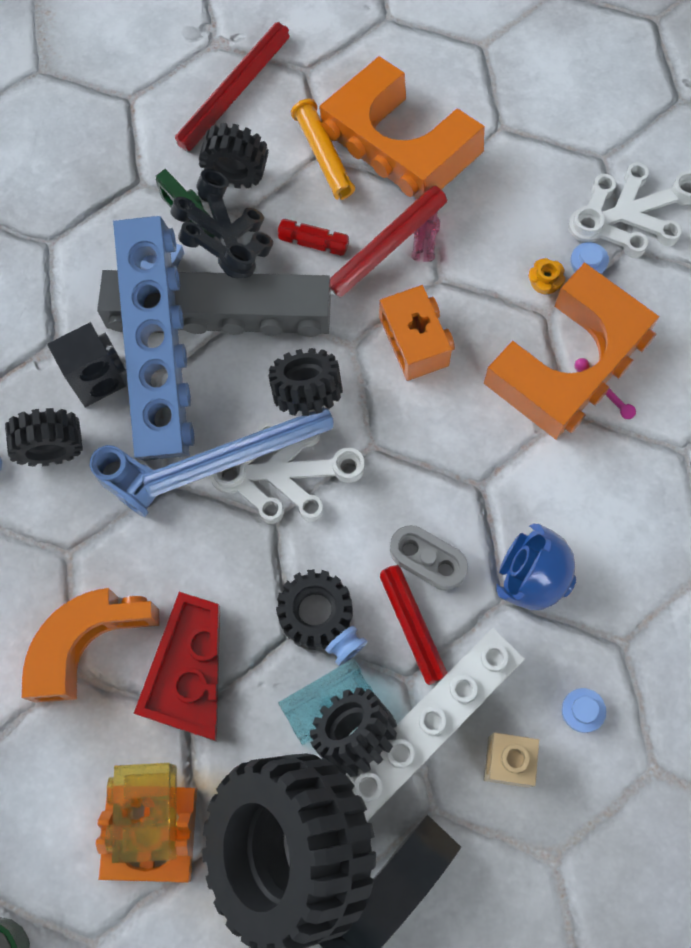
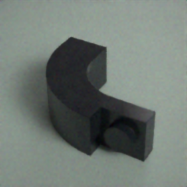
(400, 886)

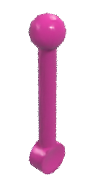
(626, 410)

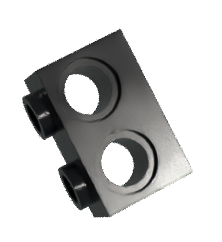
(88, 363)

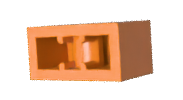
(416, 332)

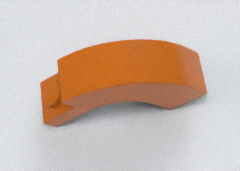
(62, 638)

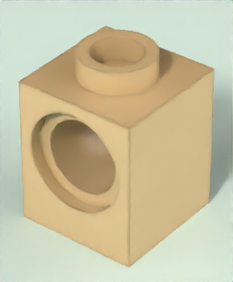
(511, 760)

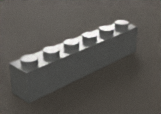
(234, 305)

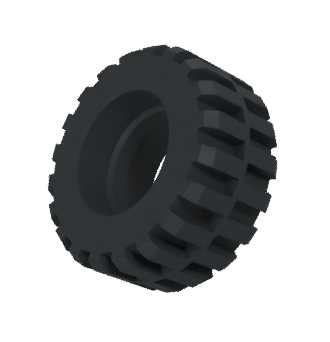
(326, 846)

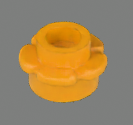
(546, 284)

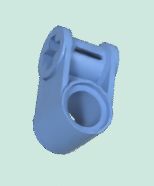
(126, 482)

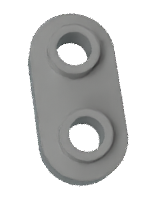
(430, 555)

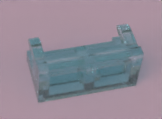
(305, 703)

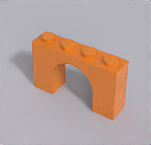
(411, 164)
(557, 398)

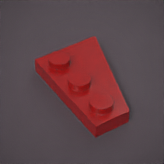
(185, 670)

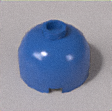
(537, 570)

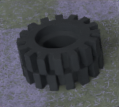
(234, 154)
(305, 381)
(43, 437)
(305, 586)
(366, 743)

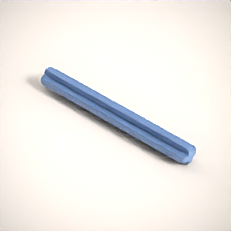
(236, 452)

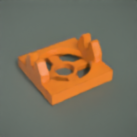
(173, 870)

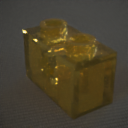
(155, 836)

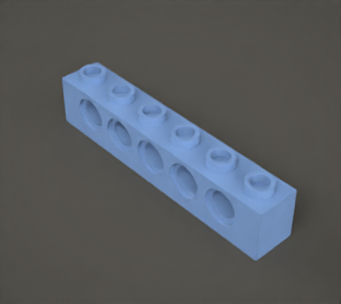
(133, 242)

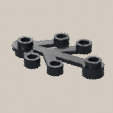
(233, 257)

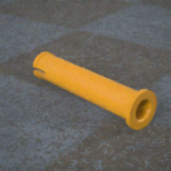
(330, 163)

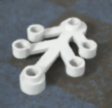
(630, 211)
(281, 470)

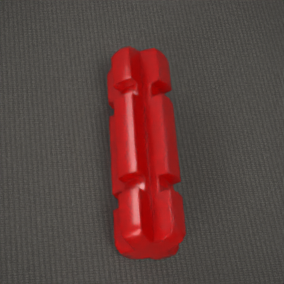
(313, 237)

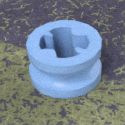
(346, 645)

